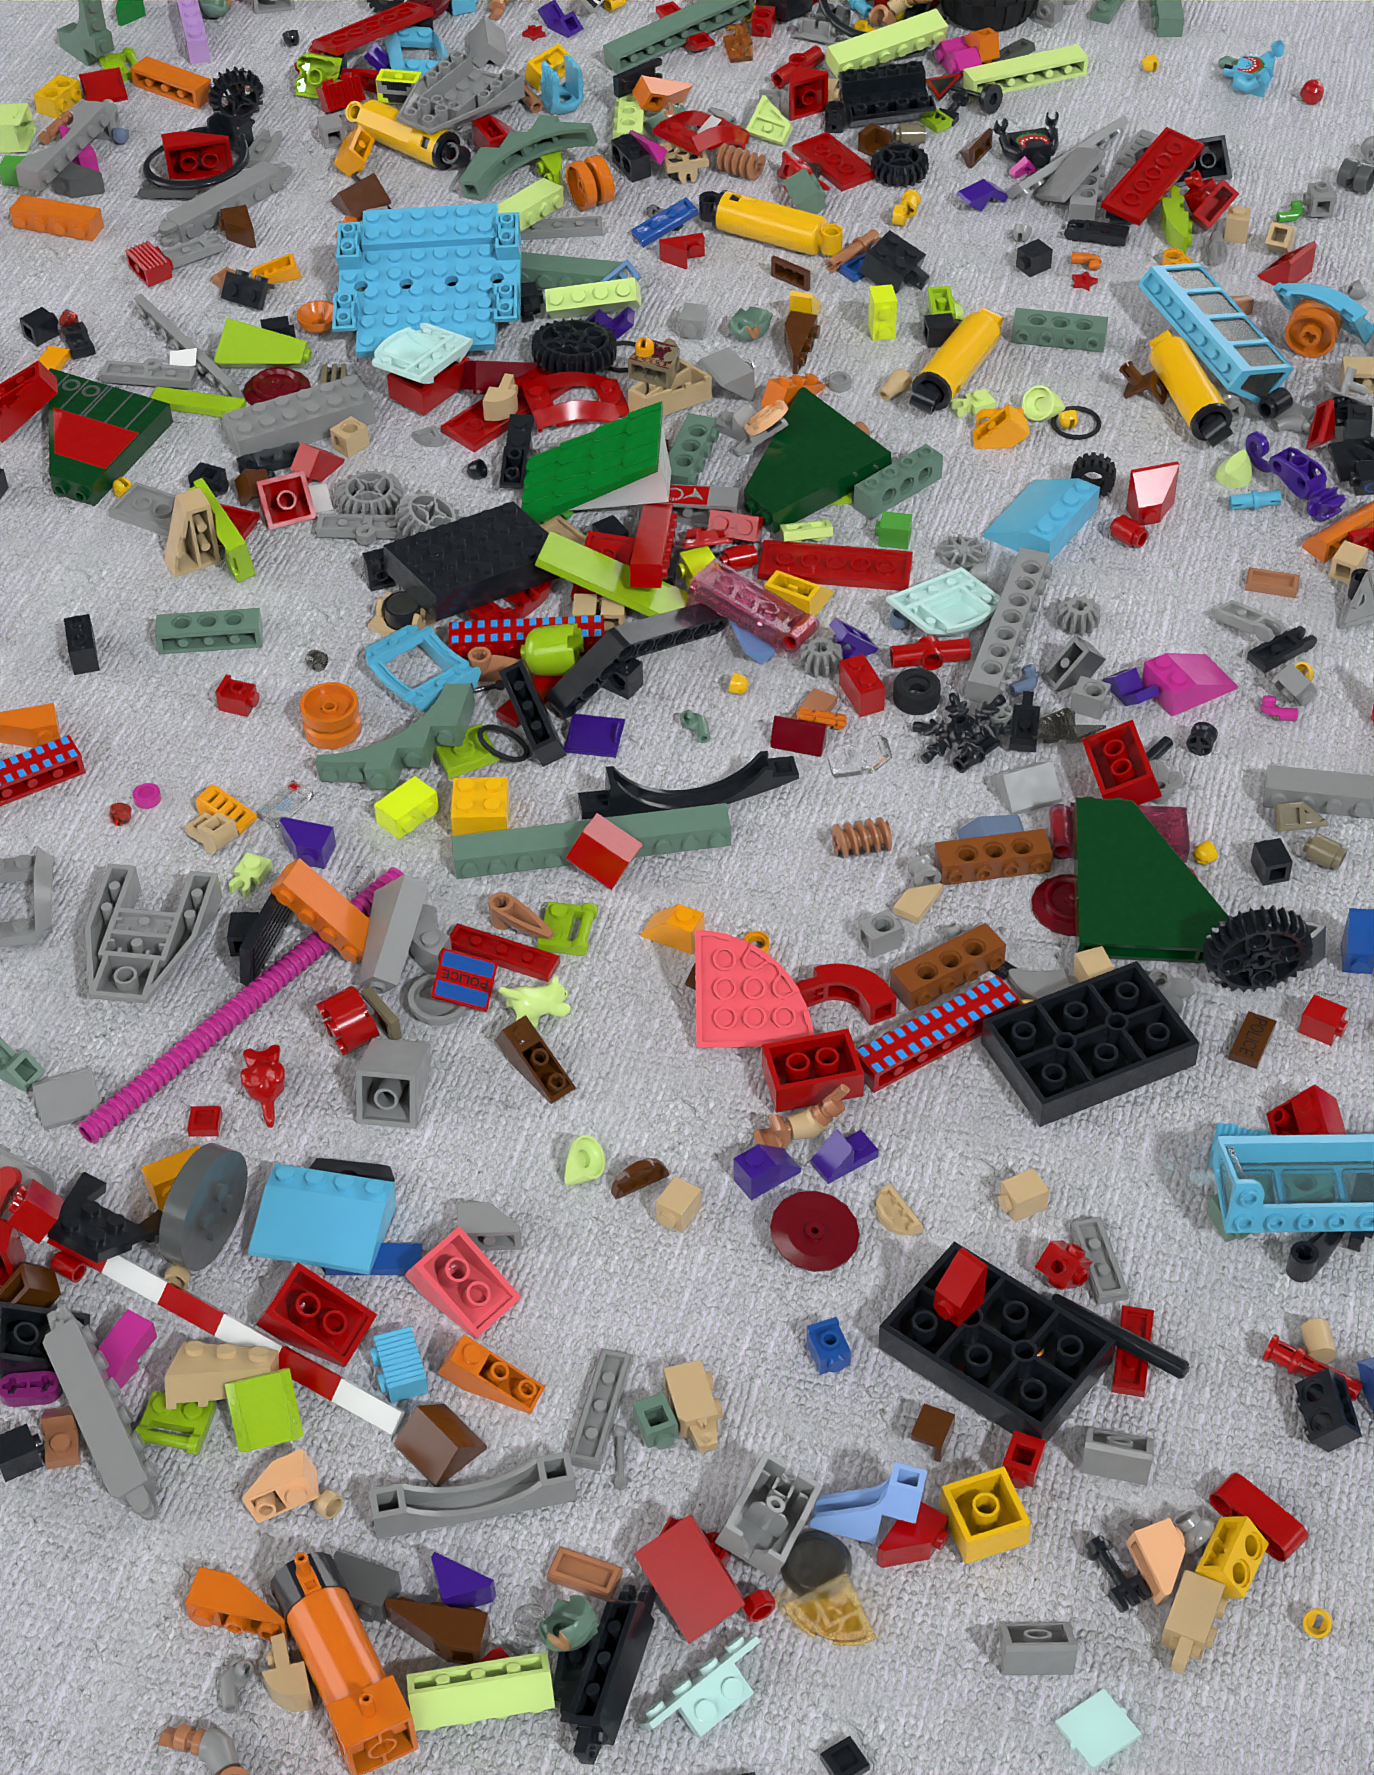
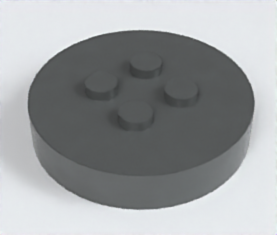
(203, 1206)

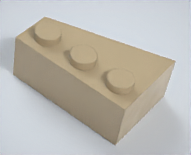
(688, 389)
(191, 535)
(204, 1368)

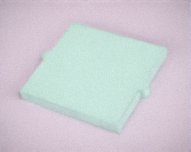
(1098, 1729)

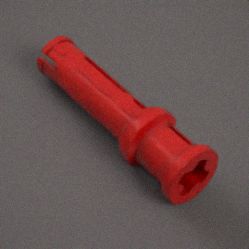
(1299, 1362)

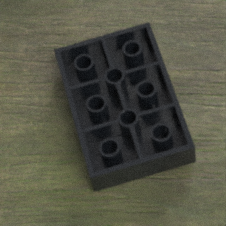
(469, 561)
(1089, 1043)
(994, 1352)

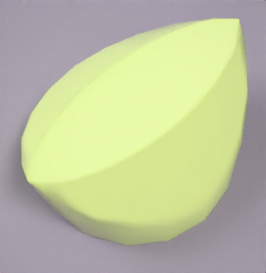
(1041, 403)
(1235, 470)
(584, 1160)

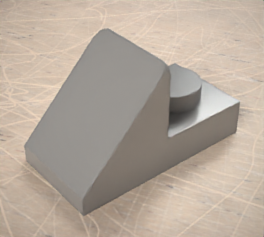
(733, 424)

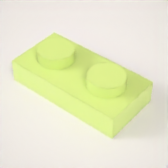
(814, 530)

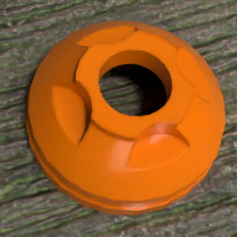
(316, 313)

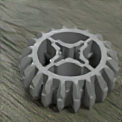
(370, 493)
(423, 512)

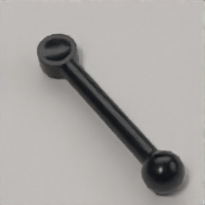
(499, 685)

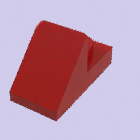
(680, 248)

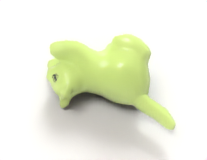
(537, 1000)

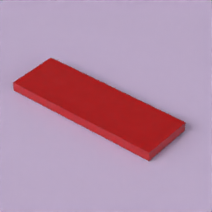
(372, 28)
(1152, 176)
(475, 432)
(837, 564)

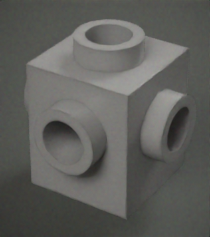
(1320, 199)

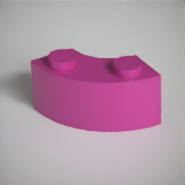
(956, 55)

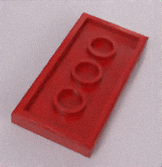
(838, 162)

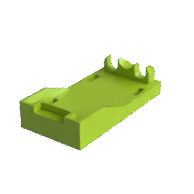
(236, 549)

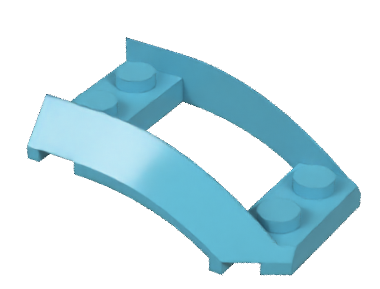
(413, 37)
(1348, 309)
(405, 639)

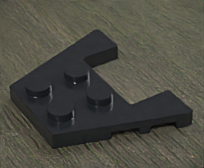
(95, 1229)

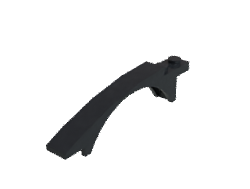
(628, 797)

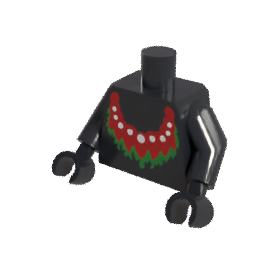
(1034, 144)

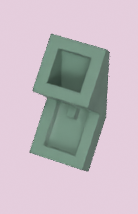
(18, 1068)

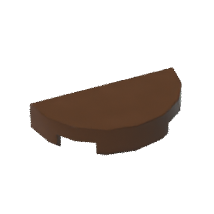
(638, 1176)

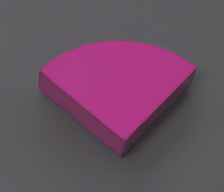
(1023, 167)

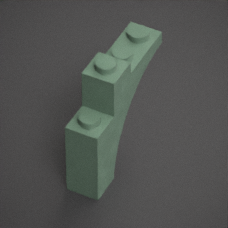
(90, 36)

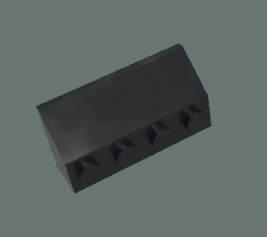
(1211, 162)

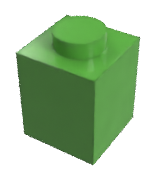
(8, 170)
(894, 530)

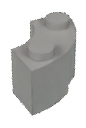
(428, 940)

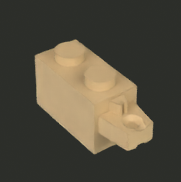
(1192, 1618)

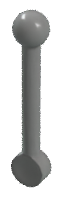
(620, 1481)

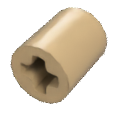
(1318, 1340)

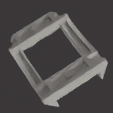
(41, 871)

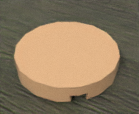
(765, 418)

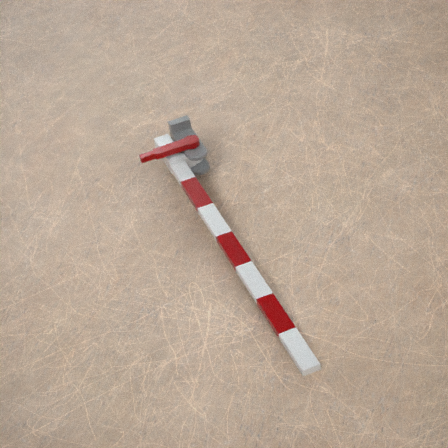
(220, 1324)

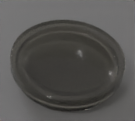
(814, 1561)

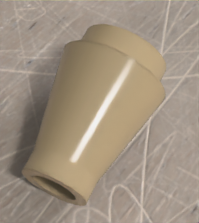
(895, 384)

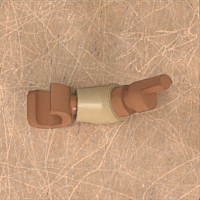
(887, 14)
(803, 1124)

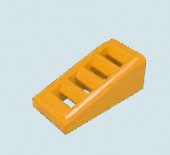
(279, 270)
(214, 797)

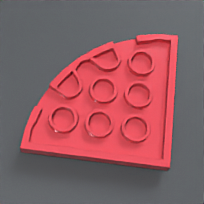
(744, 995)

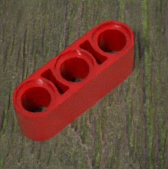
(1240, 1497)

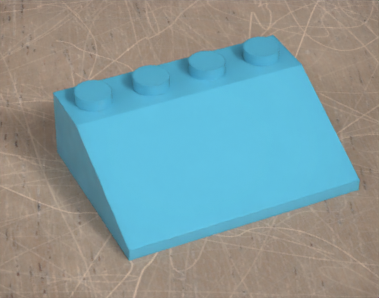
(1045, 515)
(323, 1218)

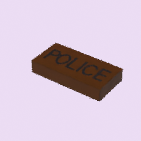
(1252, 1040)

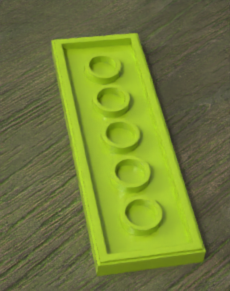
(606, 577)

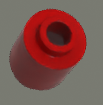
(1129, 531)
(739, 557)

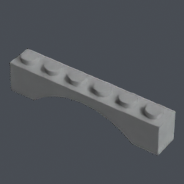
(42, 167)
(412, 1508)

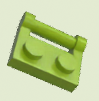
(117, 60)
(560, 919)
(186, 1419)

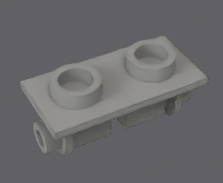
(823, 33)

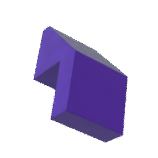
(556, 21)
(979, 194)
(619, 324)
(1128, 687)

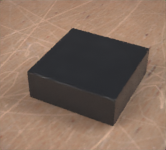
(845, 1759)

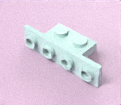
(710, 1694)

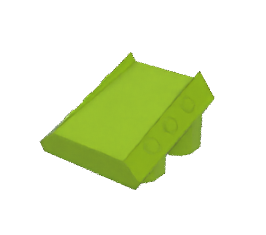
(313, 70)
(264, 1410)

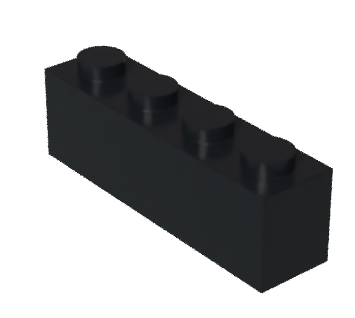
(532, 713)

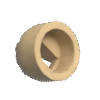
(176, 1271)
(328, 1503)

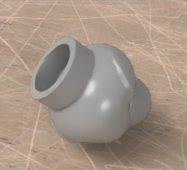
(1195, 1530)

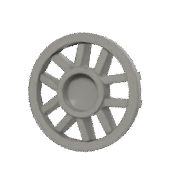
(966, 551)

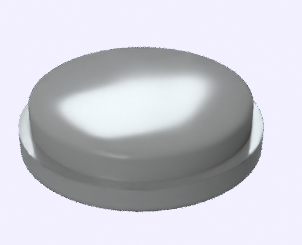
(432, 1010)

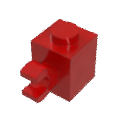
(1197, 189)

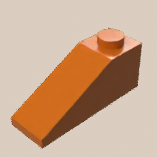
(30, 726)

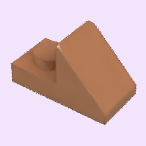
(61, 1437)

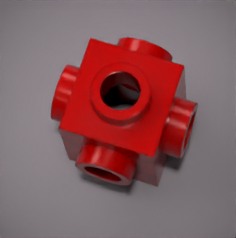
(1064, 1265)

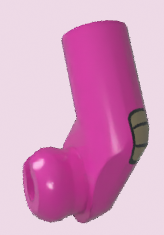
(1275, 712)

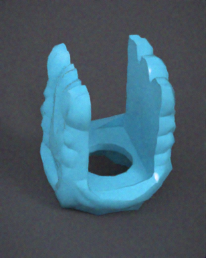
(570, 90)

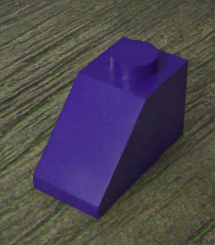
(309, 841)
(763, 1169)

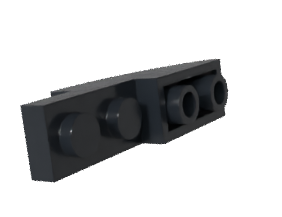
(517, 451)

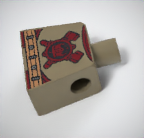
(660, 367)

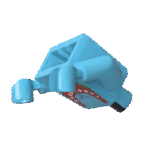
(1253, 72)

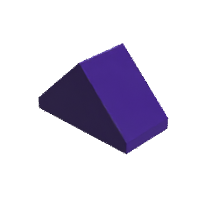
(460, 1585)

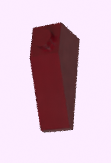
(486, 374)

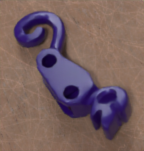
(1299, 476)

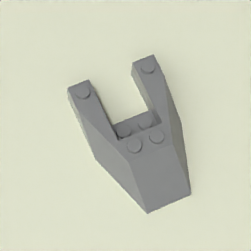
(137, 948)

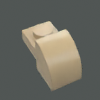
(501, 401)
(212, 831)
(287, 1682)

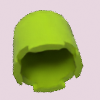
(553, 649)

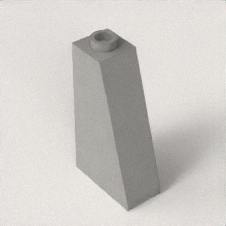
(391, 931)

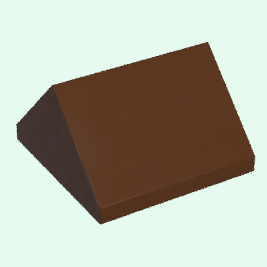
(361, 196)
(438, 1442)

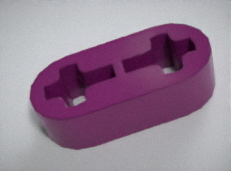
(30, 1388)

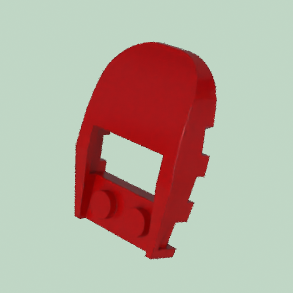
(524, 603)

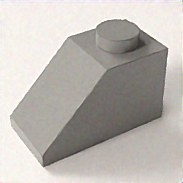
(488, 1226)

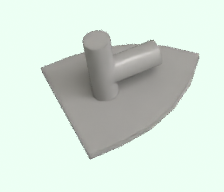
(1349, 385)

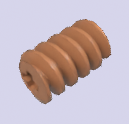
(740, 162)
(861, 836)

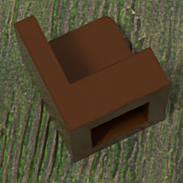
(872, 138)
(246, 484)
(934, 1429)

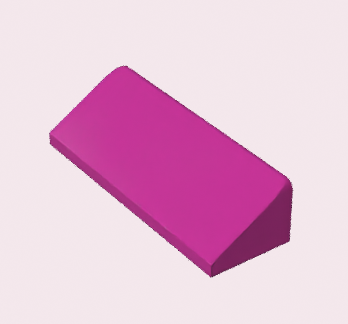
(656, 151)

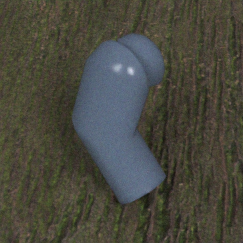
(1028, 681)

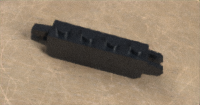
(611, 1671)

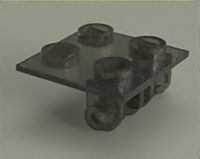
(1062, 726)

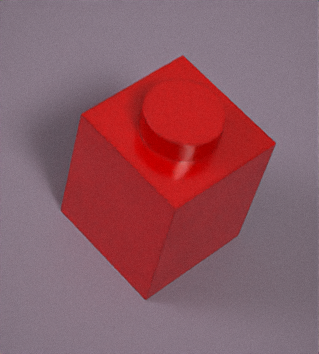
(1323, 1020)

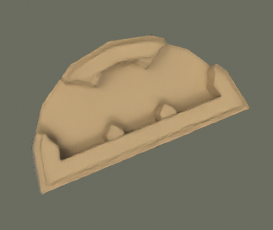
(895, 1213)

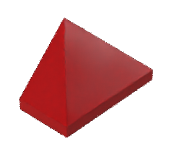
(1323, 425)

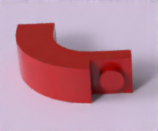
(850, 985)

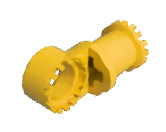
(907, 207)

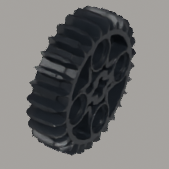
(574, 347)
(1258, 948)

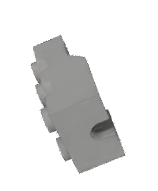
(768, 1515)

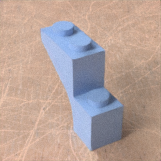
(860, 1512)

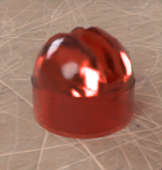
(68, 317)
(120, 814)

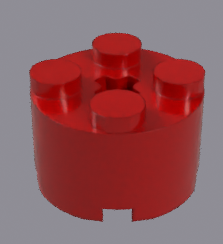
(348, 1020)

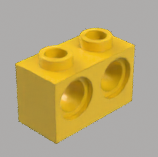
(554, 57)
(57, 96)
(1233, 1555)

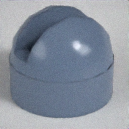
(120, 135)
(898, 620)

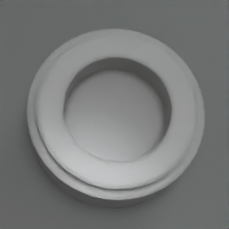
(839, 382)

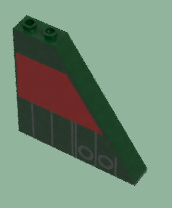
(98, 435)

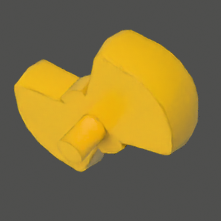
(863, 25)

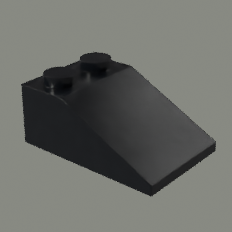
(23, 1337)

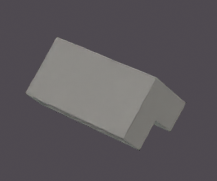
(487, 43)

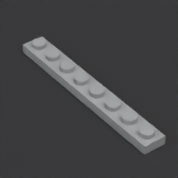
(1047, 171)
(182, 342)

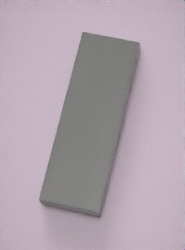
(1104, 1271)

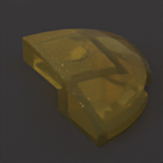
(832, 1613)

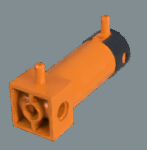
(361, 1701)

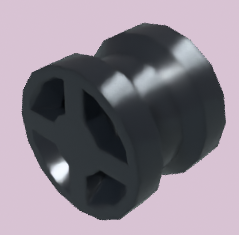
(1340, 408)
(1202, 738)

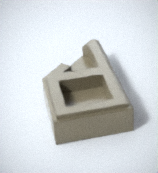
(1296, 816)
(383, 1016)

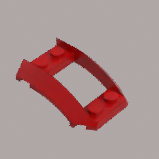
(675, 131)
(608, 408)

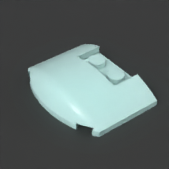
(421, 353)
(947, 603)

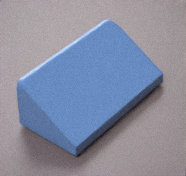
(753, 645)

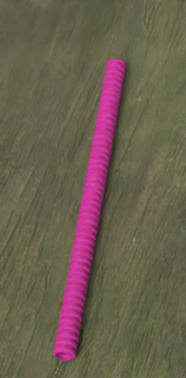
(218, 1025)

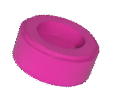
(147, 795)

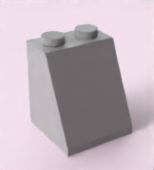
(392, 1082)

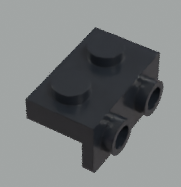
(246, 290)

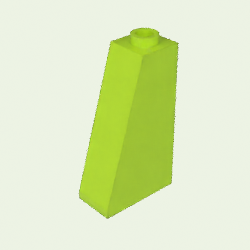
(256, 347)

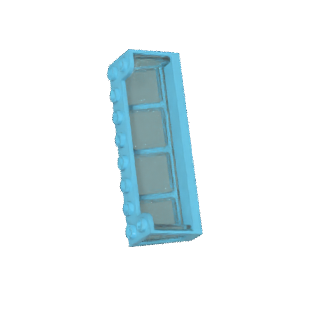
(1295, 1183)

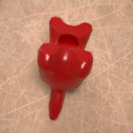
(791, 166)
(264, 1079)

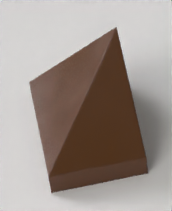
(977, 148)
(790, 273)

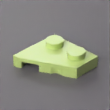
(769, 123)

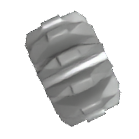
(1078, 615)
(820, 656)

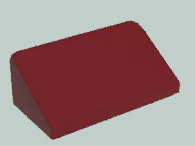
(798, 736)

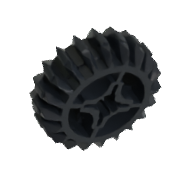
(231, 86)
(899, 164)

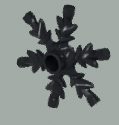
(963, 729)

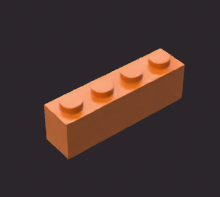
(171, 82)
(56, 217)
(322, 909)

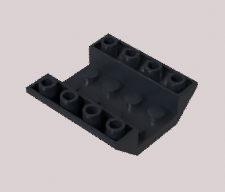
(886, 94)

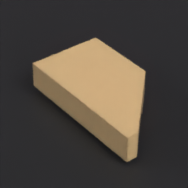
(917, 902)

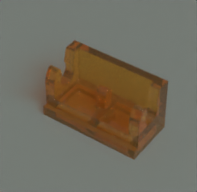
(739, 45)

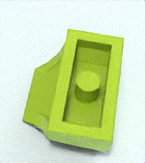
(941, 301)

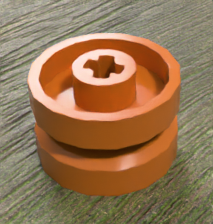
(590, 182)
(1312, 328)
(330, 715)

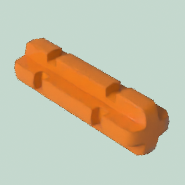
(837, 721)

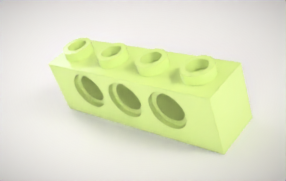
(628, 116)

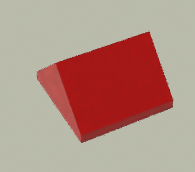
(807, 92)
(1291, 266)
(285, 500)
(604, 851)

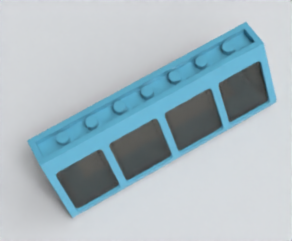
(1216, 329)

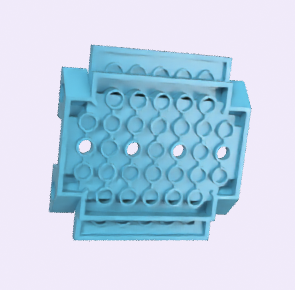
(428, 251)

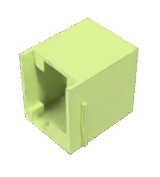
(16, 127)

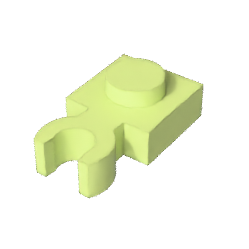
(973, 402)
(250, 871)

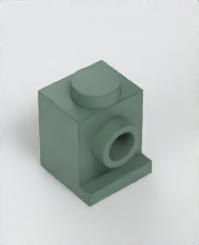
(655, 1421)

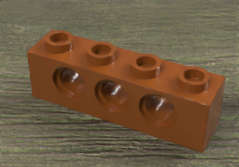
(993, 856)
(947, 966)

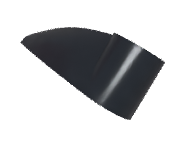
(1309, 1256)

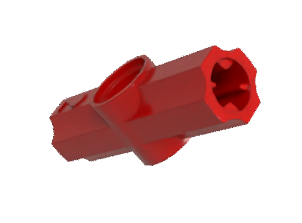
(808, 59)
(930, 653)

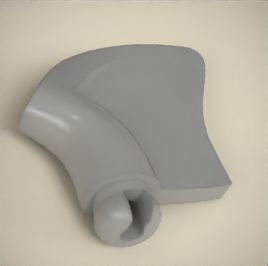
(1295, 419)
(1038, 984)

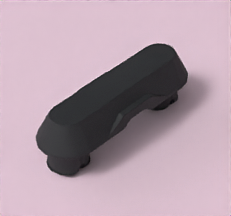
(360, 1169)

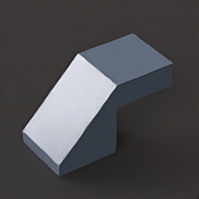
(991, 826)

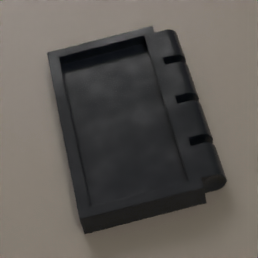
(263, 938)

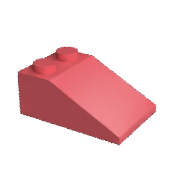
(463, 1283)

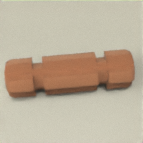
(53, 130)

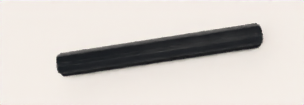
(1127, 1340)

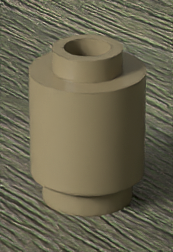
(910, 133)
(1324, 851)

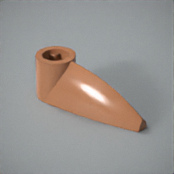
(490, 663)
(509, 912)

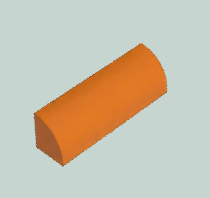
(1328, 541)

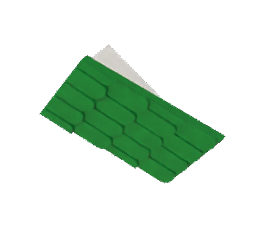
(605, 468)

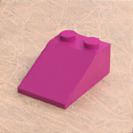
(1185, 680)

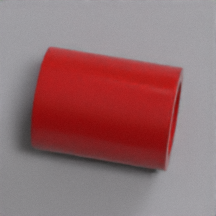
(68, 1266)

